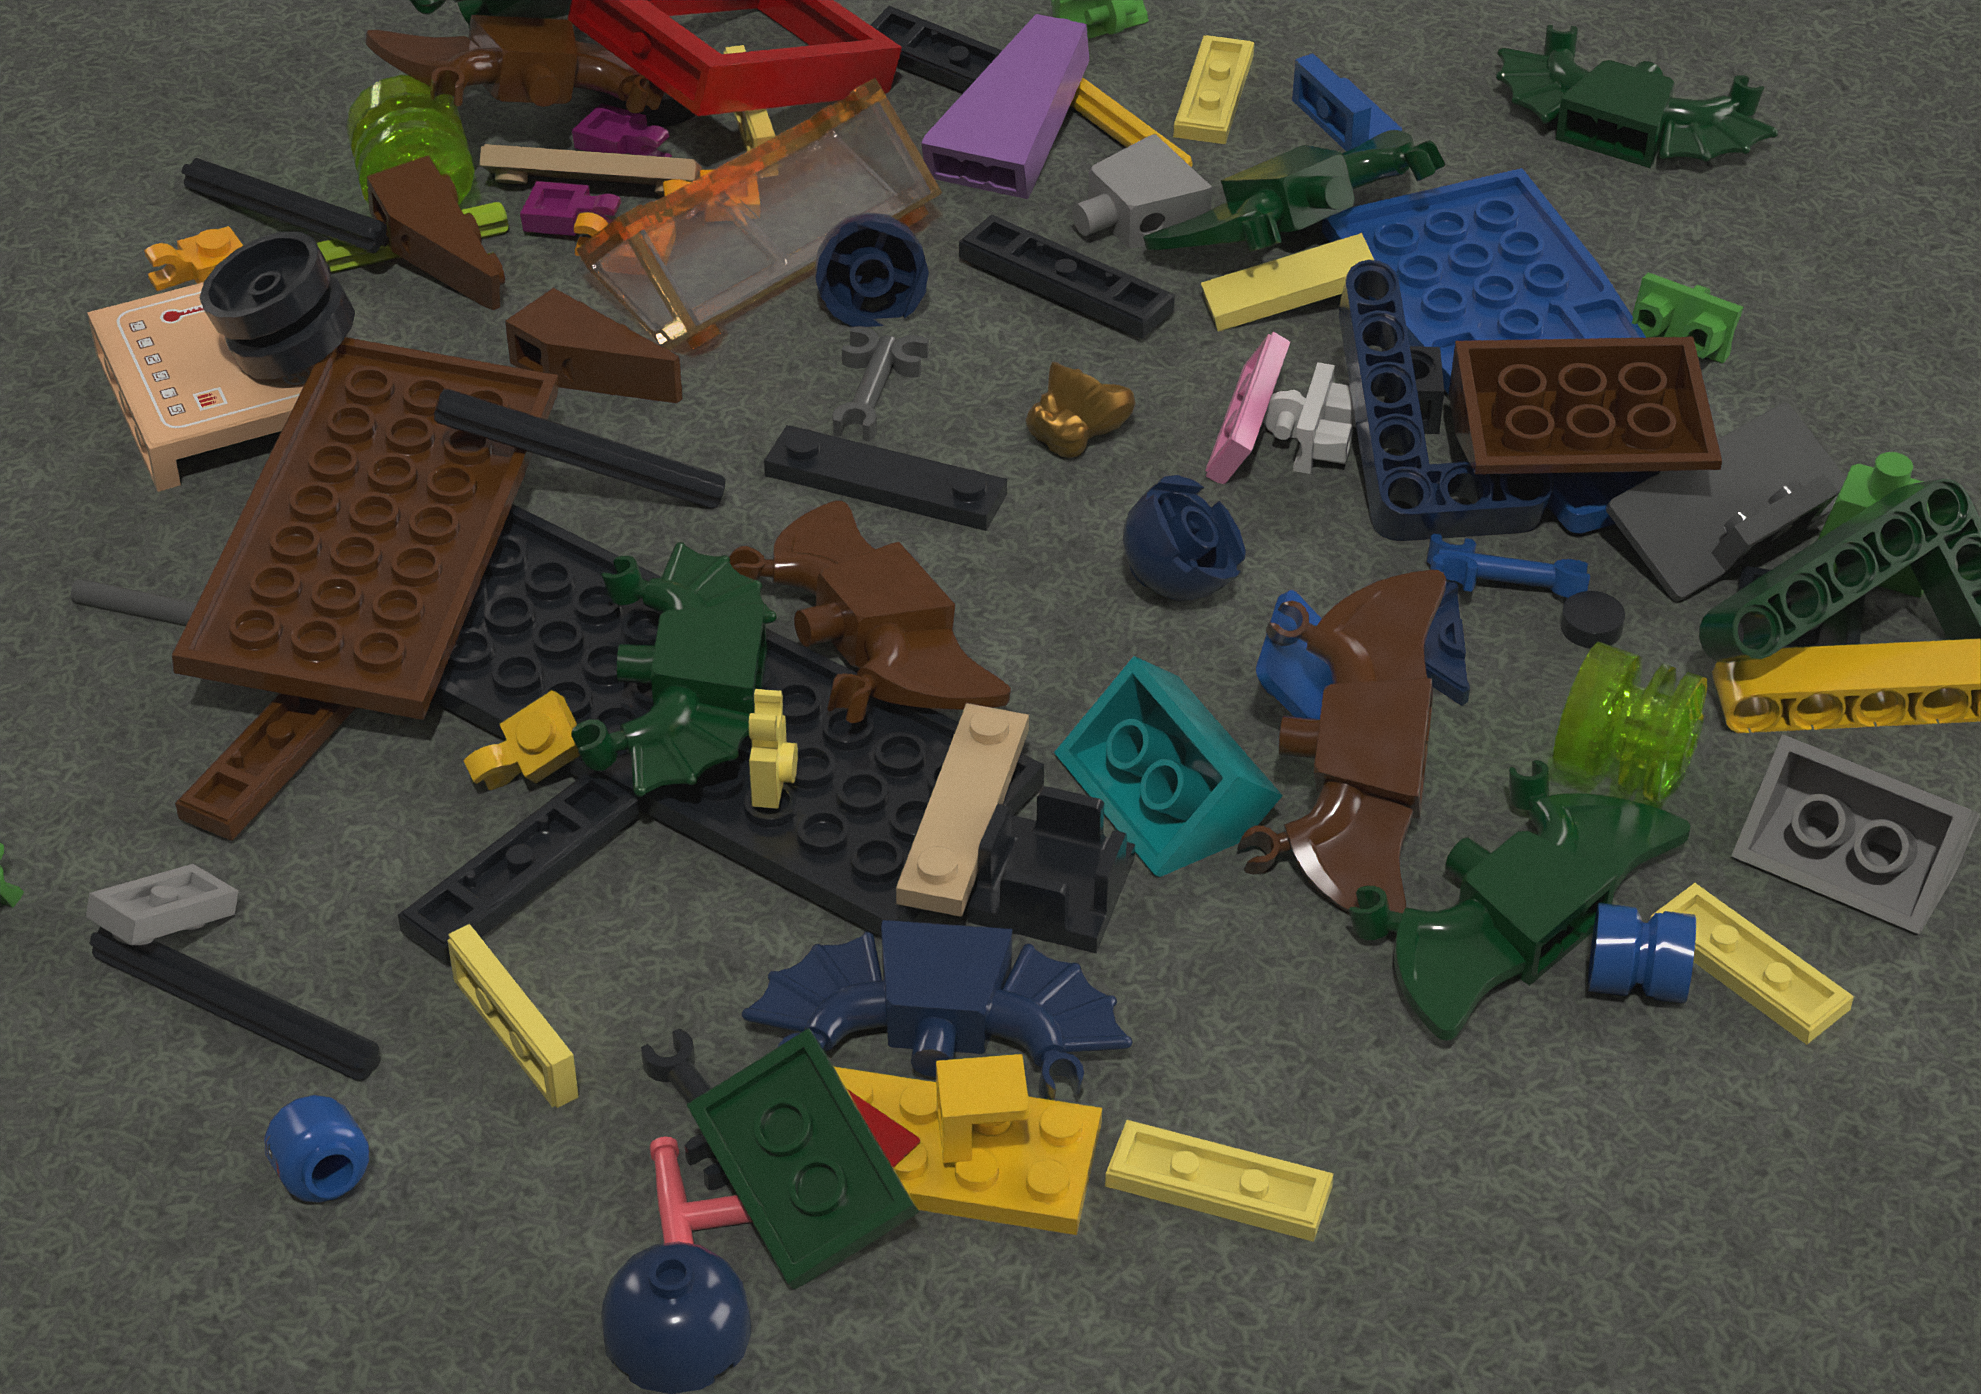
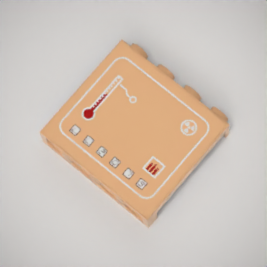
(182, 381)

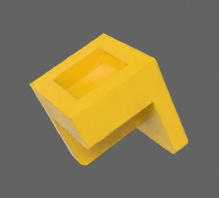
(977, 1093)

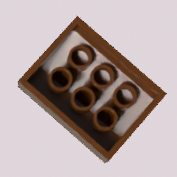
(1582, 406)

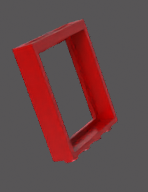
(839, 59)

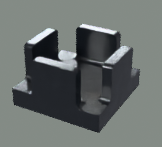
(1051, 873)

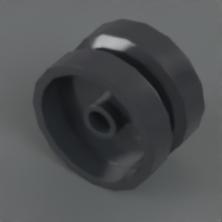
(277, 305)

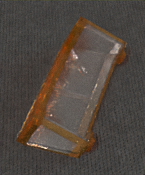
(759, 218)

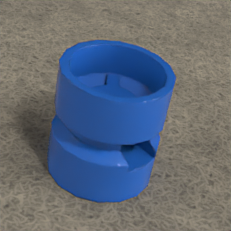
(1648, 953)

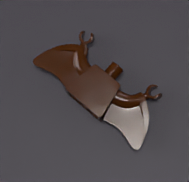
(515, 63)
(877, 613)
(1367, 740)

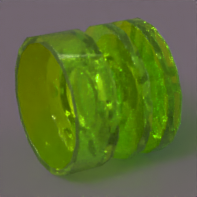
(400, 124)
(1618, 719)

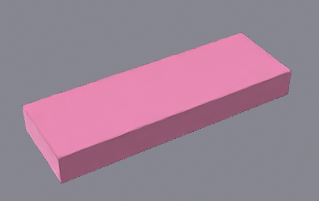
(1247, 408)

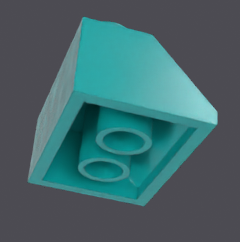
(1165, 769)

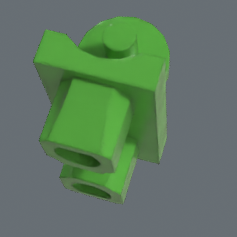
(1101, 15)
(1681, 311)

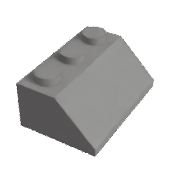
(1855, 834)

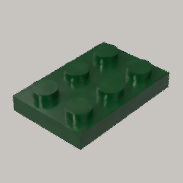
(802, 1159)

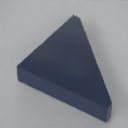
(1446, 649)

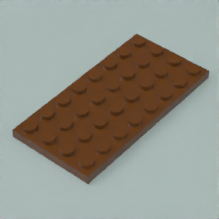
(364, 533)

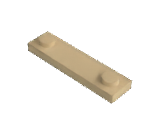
(516, 163)
(969, 787)

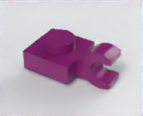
(618, 132)
(555, 207)

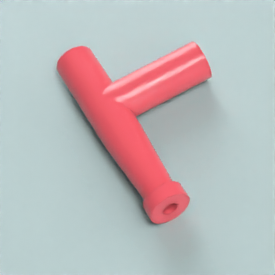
(677, 1214)

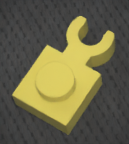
(771, 757)

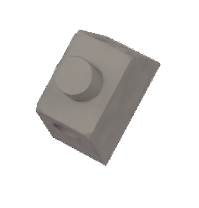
(1141, 193)

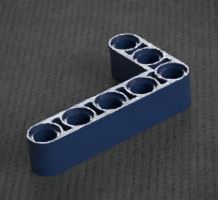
(1400, 427)

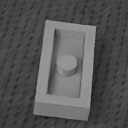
(161, 904)

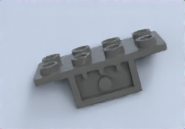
(1713, 521)

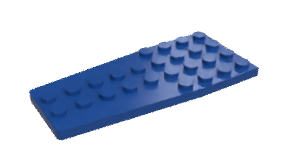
(1497, 266)

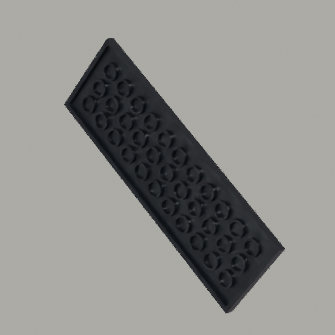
(857, 786)

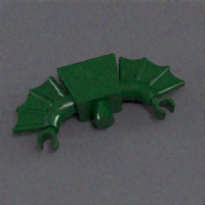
(1629, 108)
(699, 670)

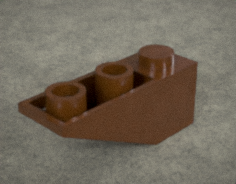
(433, 231)
(590, 351)

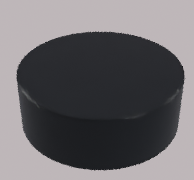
(1592, 618)

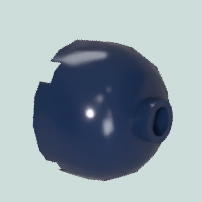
(870, 258)
(1181, 542)
(675, 1318)

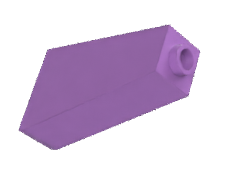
(1012, 111)

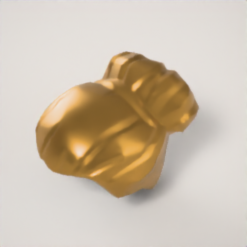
(1077, 410)

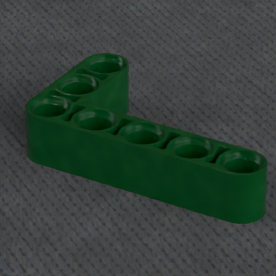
(1862, 563)

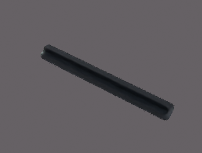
(286, 205)
(579, 448)
(241, 1004)

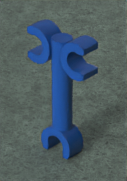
(1464, 566)

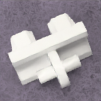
(1319, 421)

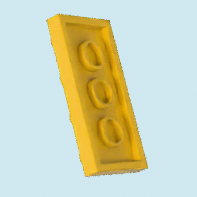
(1019, 1169)

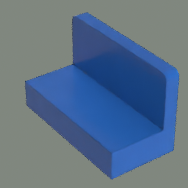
(1337, 104)

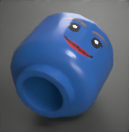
(316, 1148)

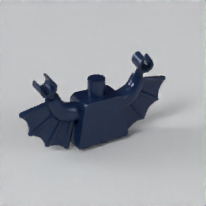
(944, 996)

